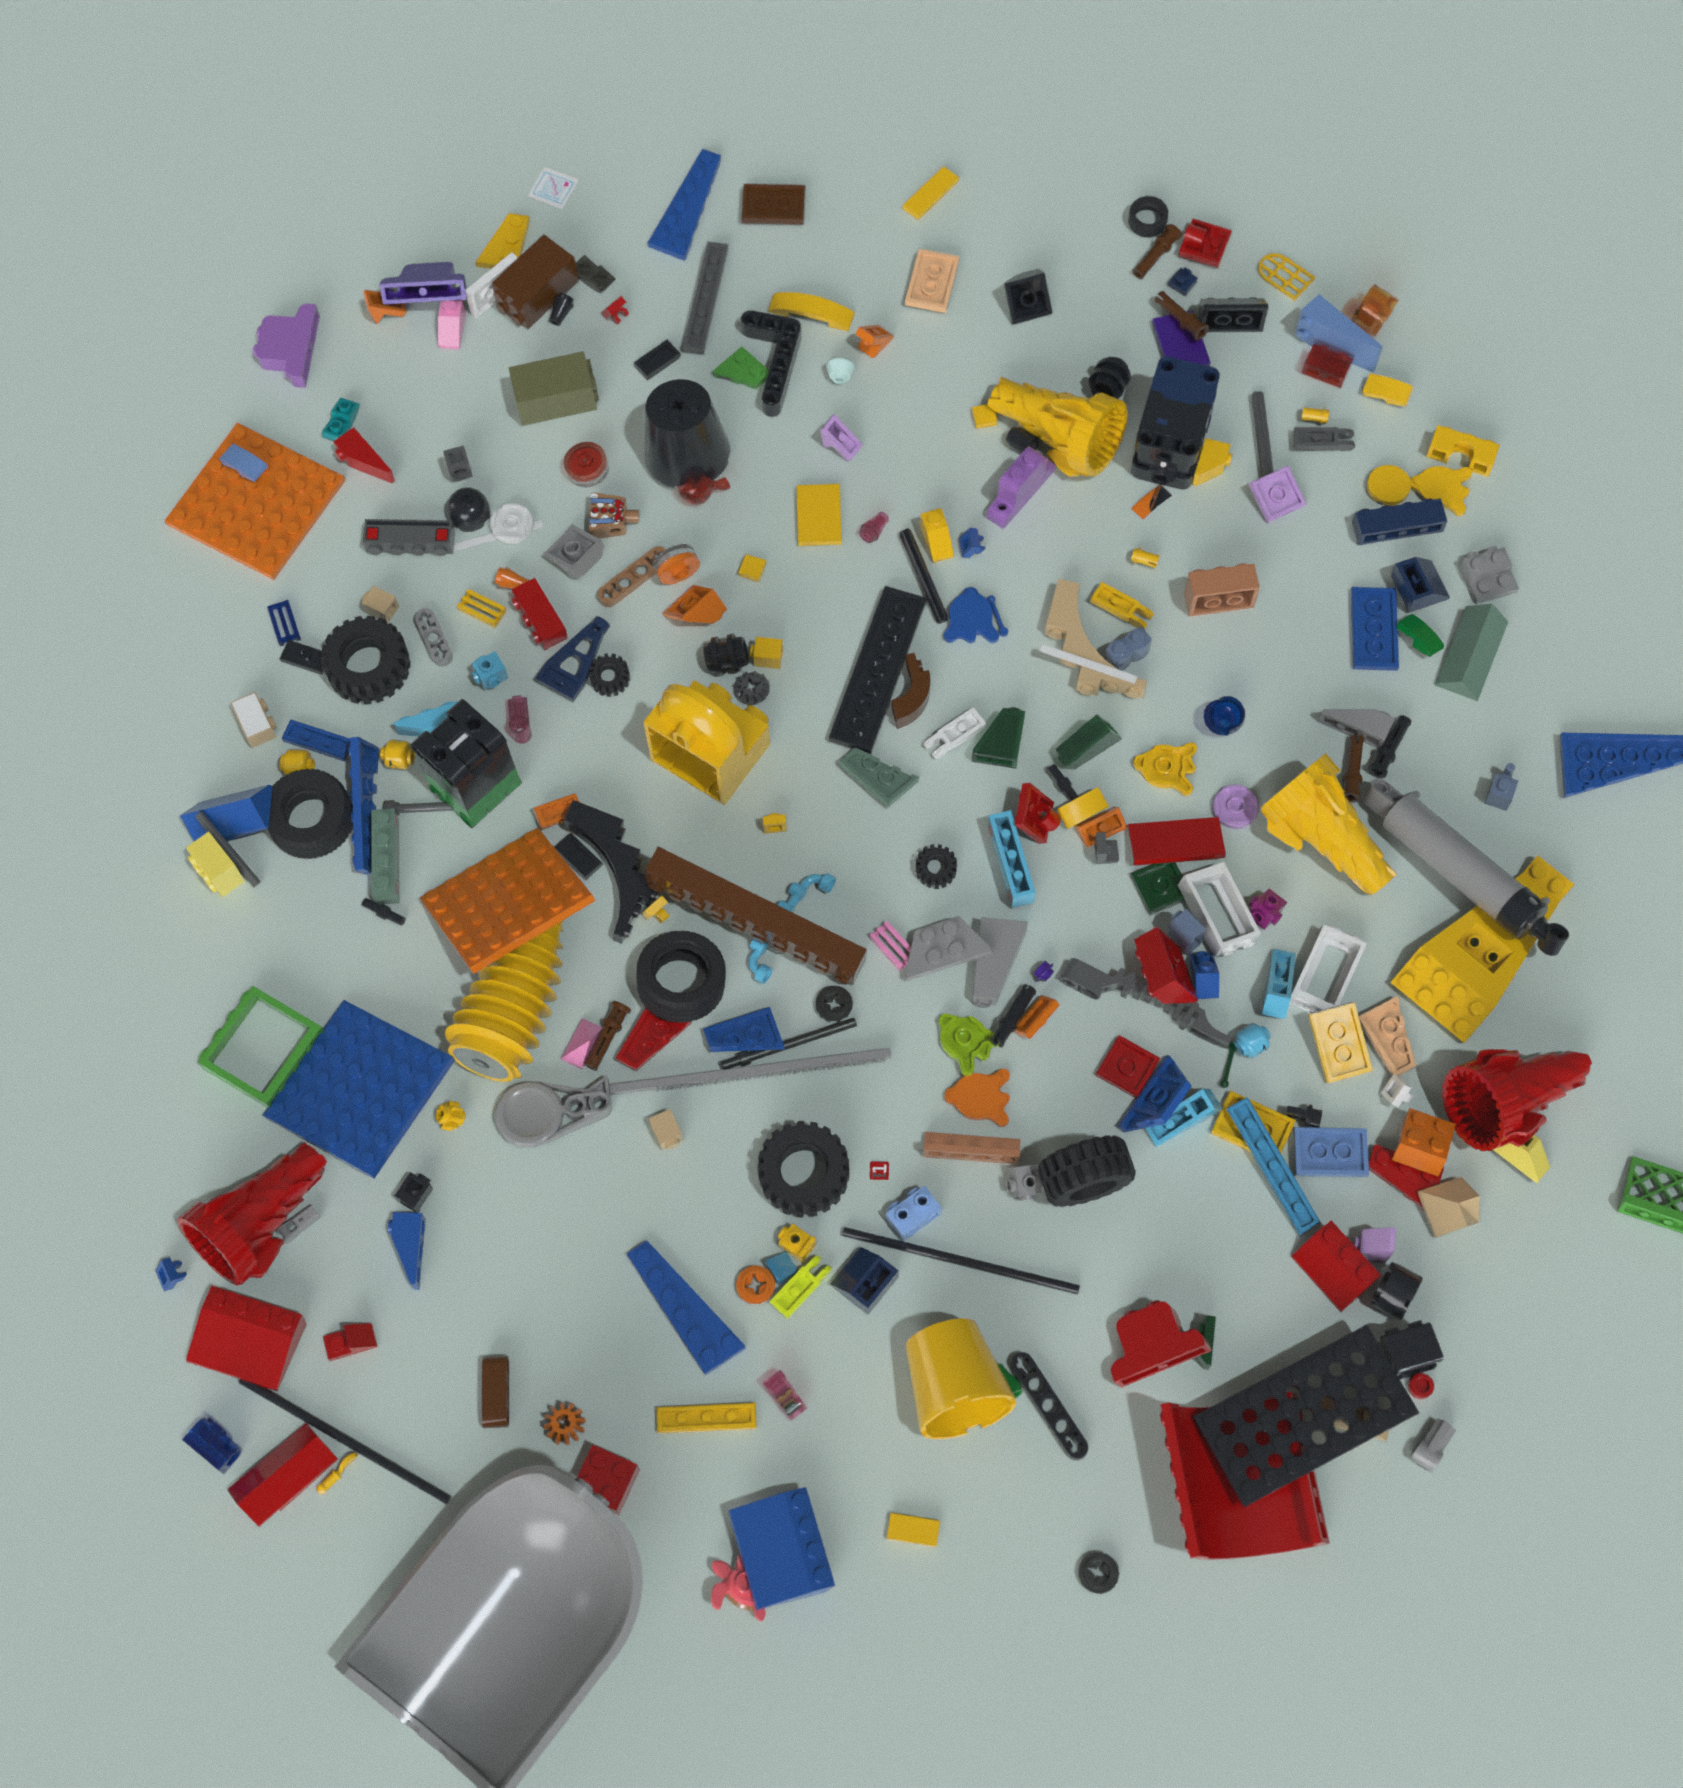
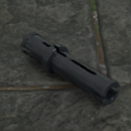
(1008, 1023)

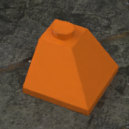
(697, 605)

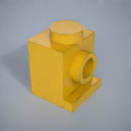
(797, 1250)

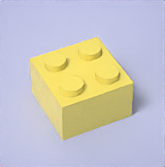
(214, 865)

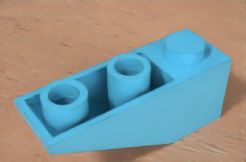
(425, 721)

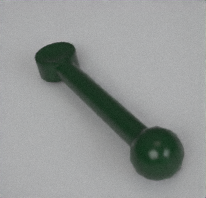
(1224, 1082)

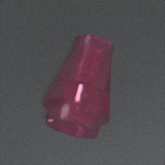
(873, 528)

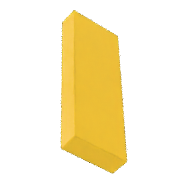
(930, 193)

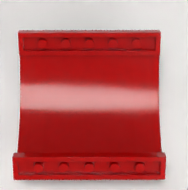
(1210, 1510)

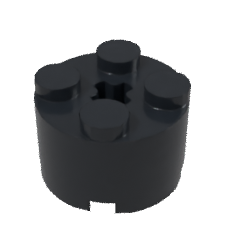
(1396, 1290)

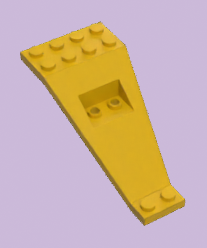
(1459, 980)

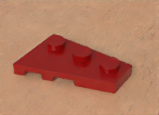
(648, 1039)

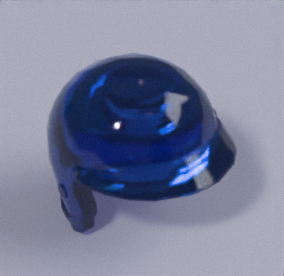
(1224, 715)

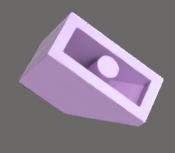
(1376, 1243)

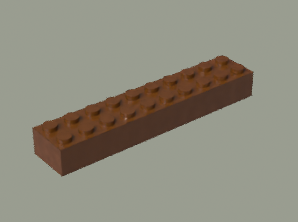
(755, 916)

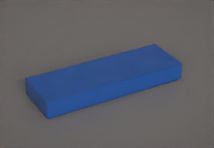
(317, 740)

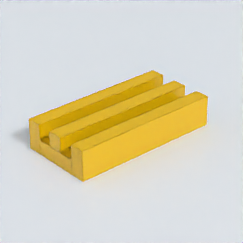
(487, 620)

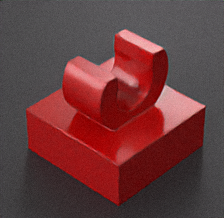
(614, 308)

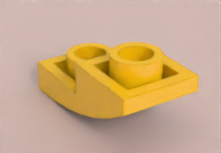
(1389, 389)
(1082, 807)

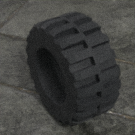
(359, 635)
(797, 1139)
(1086, 1171)

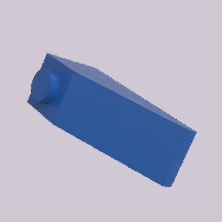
(408, 1237)

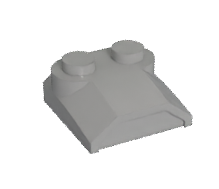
(575, 551)

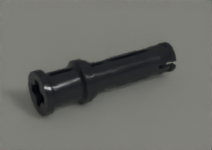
(1386, 754)

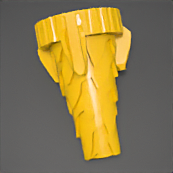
(1078, 428)
(1318, 812)

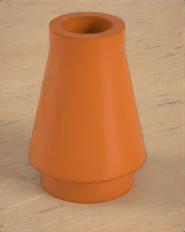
(508, 579)

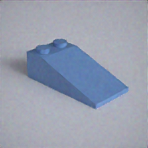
(1325, 325)

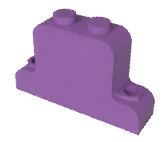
(288, 343)
(1019, 485)

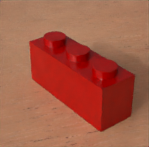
(538, 614)

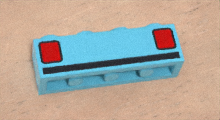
(1011, 859)

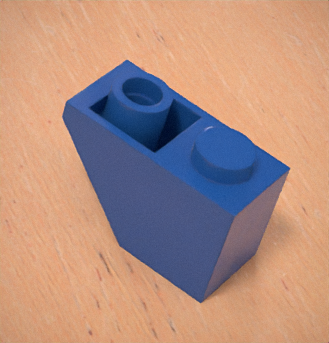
(1204, 975)

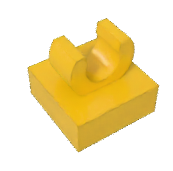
(657, 910)

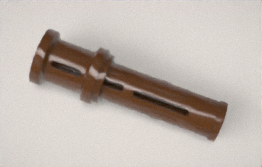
(1161, 245)
(1187, 320)
(1352, 777)
(609, 1023)

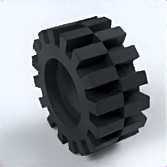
(609, 686)
(939, 854)

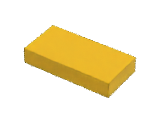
(913, 1530)

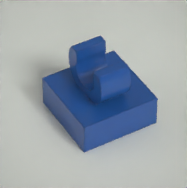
(970, 543)
(167, 1273)

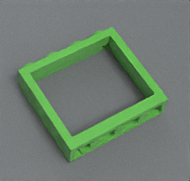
(234, 1020)

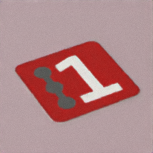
(879, 1170)

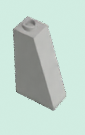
(993, 970)

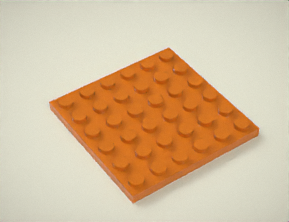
(259, 519)
(506, 900)

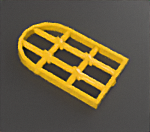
(1286, 282)

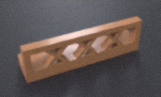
(972, 1148)

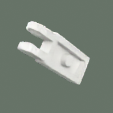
(956, 732)

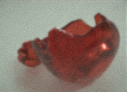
(700, 492)

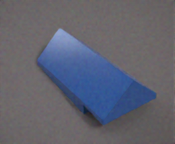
(232, 814)

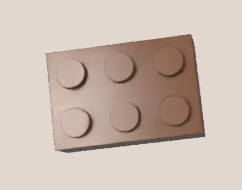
(1221, 589)

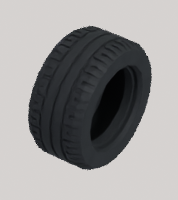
(686, 947)

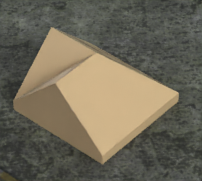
(1450, 1206)

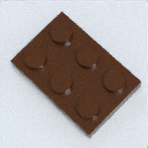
(773, 204)

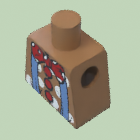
(610, 515)

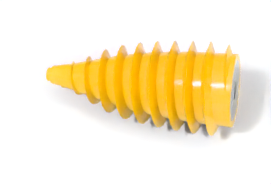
(506, 1008)

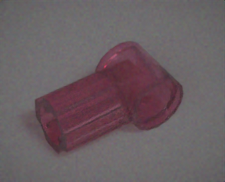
(519, 719)

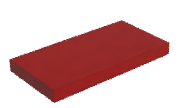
(1176, 841)

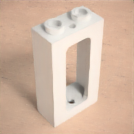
(1233, 902)
(1333, 937)

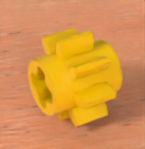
(450, 1115)

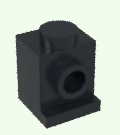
(405, 1192)

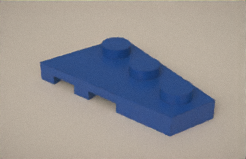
(745, 1033)

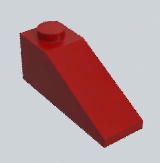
(361, 456)

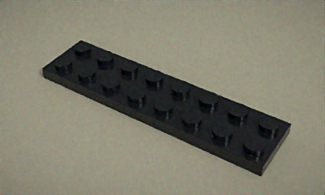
(877, 669)

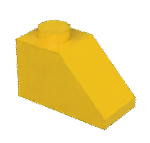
(1212, 461)
(936, 535)

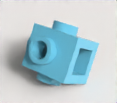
(489, 671)

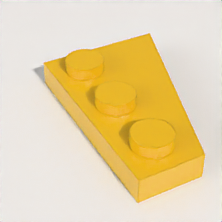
(507, 239)

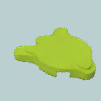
(965, 1040)

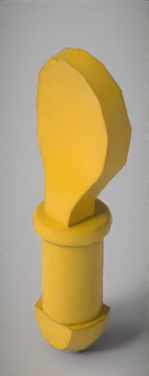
(336, 1475)

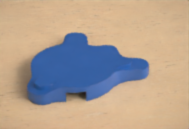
(970, 616)

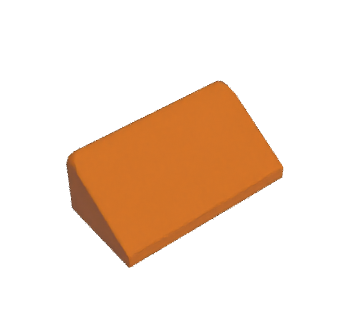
(1107, 821)

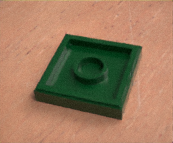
(1159, 886)

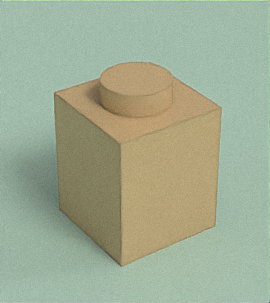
(379, 604)
(666, 1130)

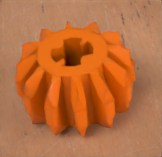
(562, 1414)

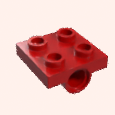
(1205, 243)
(1036, 814)

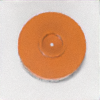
(676, 564)

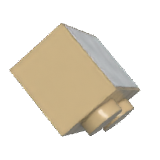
(253, 719)

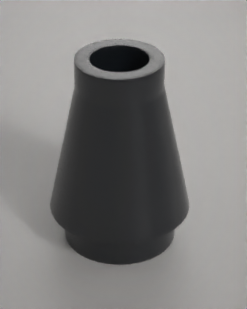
(561, 307)

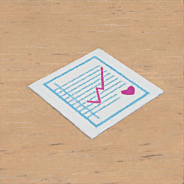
(553, 188)

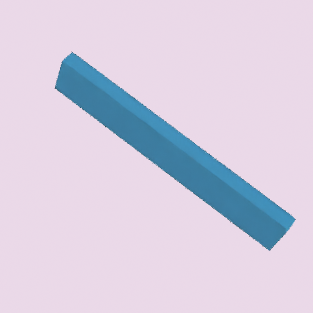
(1273, 1166)

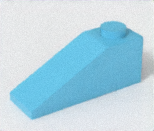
(1279, 984)
(1187, 1115)

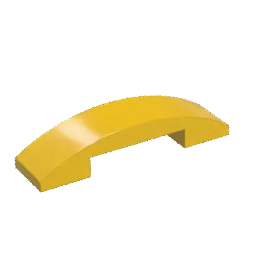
(813, 307)

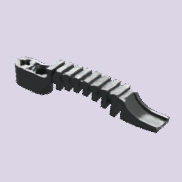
(1094, 982)

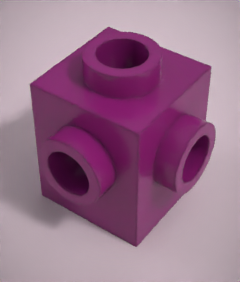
(1267, 908)

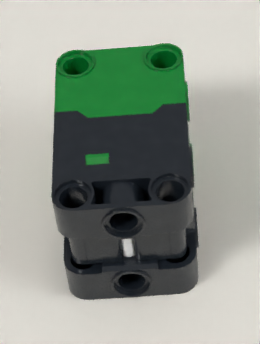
(467, 763)

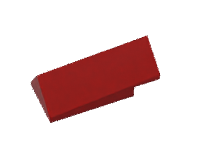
(282, 1475)

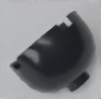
(468, 509)

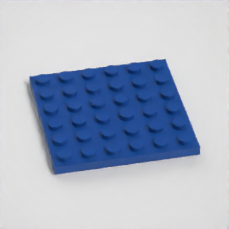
(359, 1088)

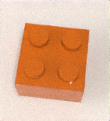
(1424, 1142)

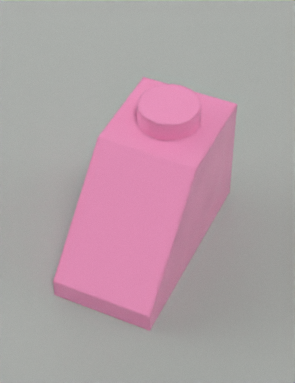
(451, 324)

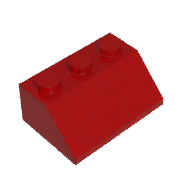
(1164, 968)
(1336, 1266)

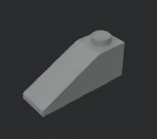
(1368, 723)

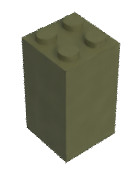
(554, 388)

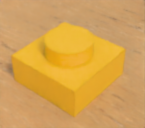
(774, 823)

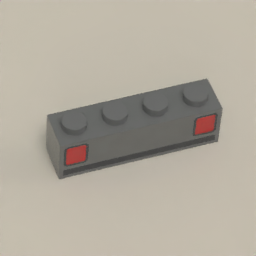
(409, 536)

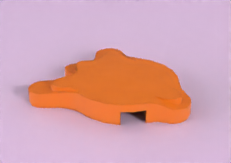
(980, 1097)

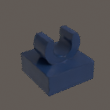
(1183, 281)

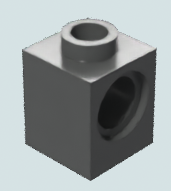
(457, 463)

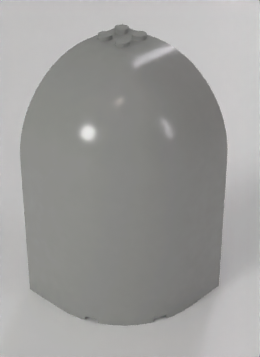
(504, 1623)

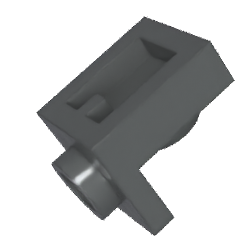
(1105, 850)

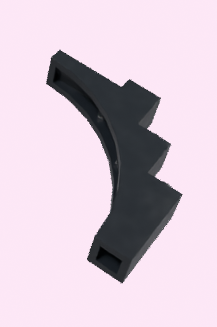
(605, 834)

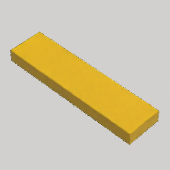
(706, 1418)

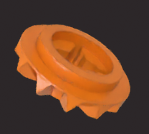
(762, 1276)

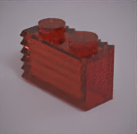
(1327, 365)

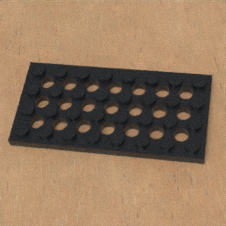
(1314, 1455)

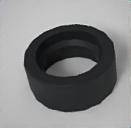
(1148, 203)

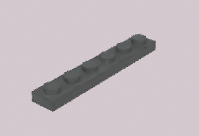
(705, 297)

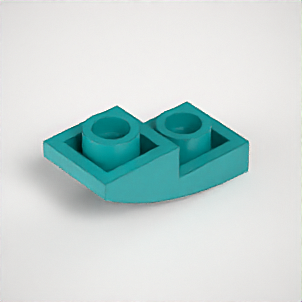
(341, 419)

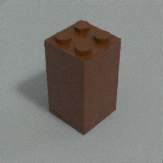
(533, 280)

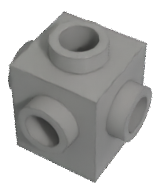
(1024, 1181)

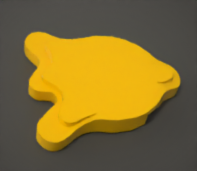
(1444, 484)
(1167, 766)

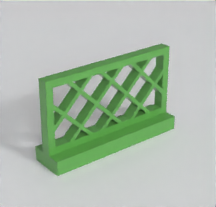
(1650, 1210)

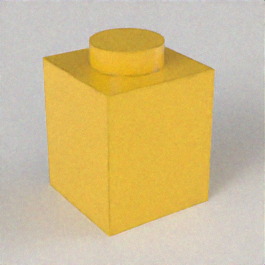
(767, 652)

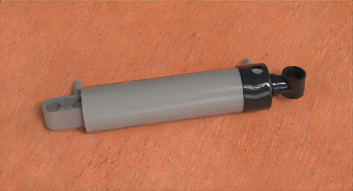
(1465, 866)

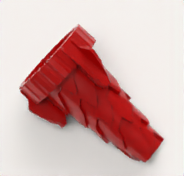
(1500, 1094)
(237, 1227)

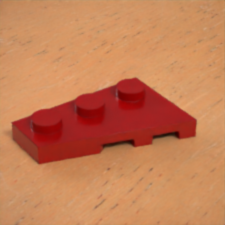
(1402, 1177)

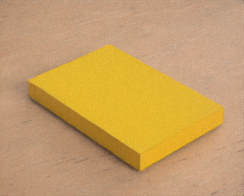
(819, 514)
(1340, 1042)
(1277, 1124)

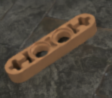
(631, 574)

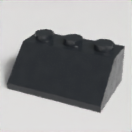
(1233, 314)

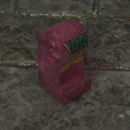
(784, 1395)

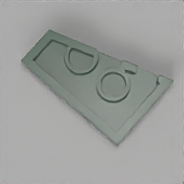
(879, 779)

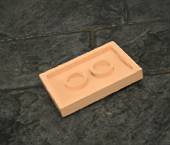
(932, 280)

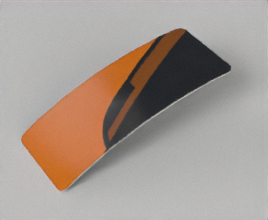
(1151, 501)

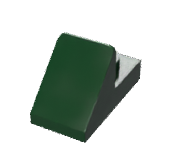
(1207, 1329)

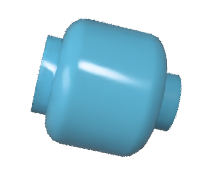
(1252, 1040)

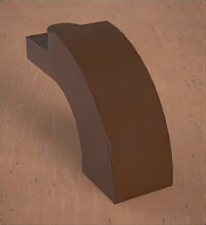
(913, 703)

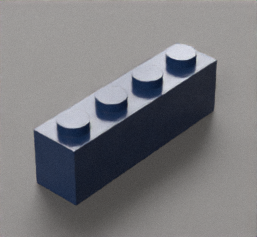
(1399, 521)

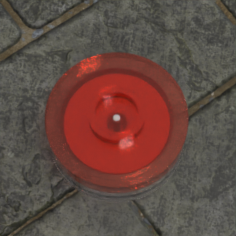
(586, 464)

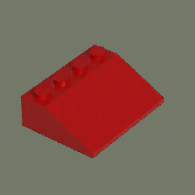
(245, 1338)

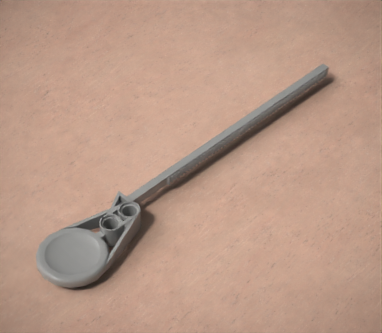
(533, 1112)

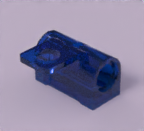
(213, 1444)

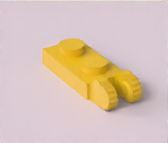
(1121, 605)

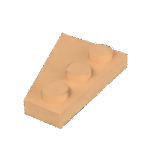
(1388, 1036)

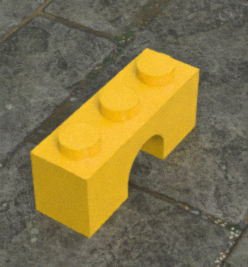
(1479, 451)

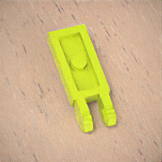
(799, 1288)

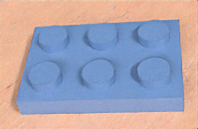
(1331, 1152)

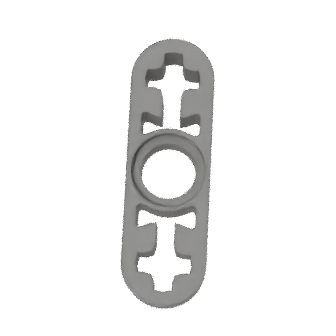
(434, 628)

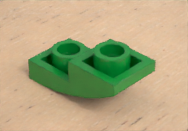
(1424, 637)

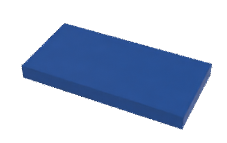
(1374, 628)

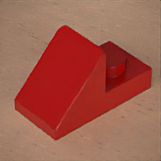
(350, 1341)

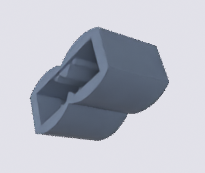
(1128, 649)
(1186, 931)

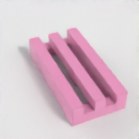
(881, 931)

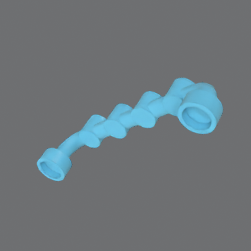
(797, 893)

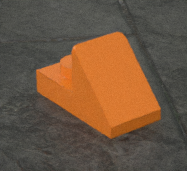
(378, 309)
(873, 339)

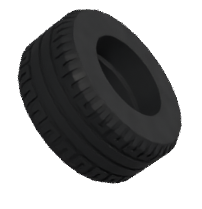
(325, 835)

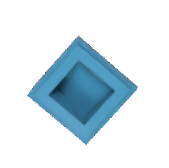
(781, 1267)

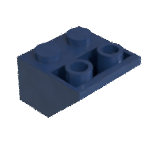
(1418, 583)
(865, 1279)

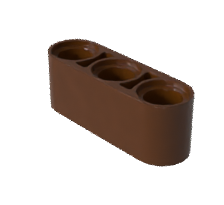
(495, 1391)

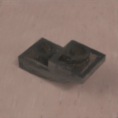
(593, 276)

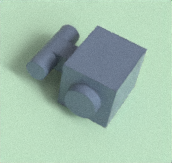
(1502, 789)

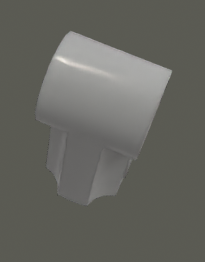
(1429, 1451)

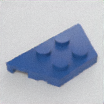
(1158, 1098)

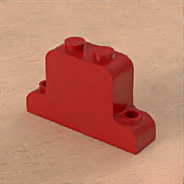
(1153, 1343)

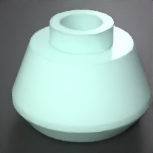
(840, 369)

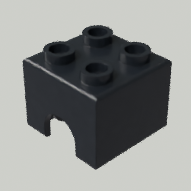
(1412, 1349)

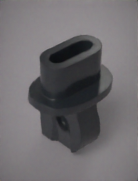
(1310, 1116)

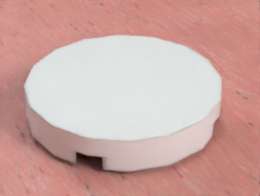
(511, 523)

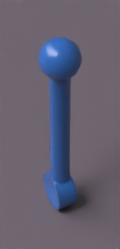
(1003, 630)

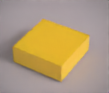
(984, 416)
(752, 568)

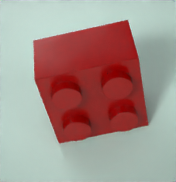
(609, 1476)

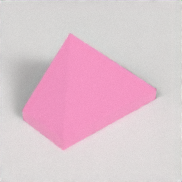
(581, 1043)

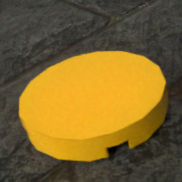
(1388, 485)

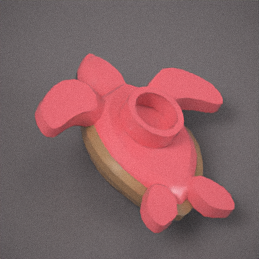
(734, 1587)

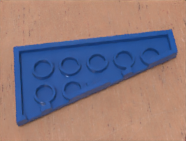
(1610, 758)

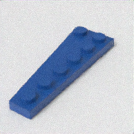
(682, 217)
(363, 767)
(695, 1322)

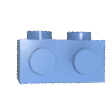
(913, 1212)

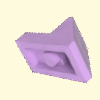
(836, 434)

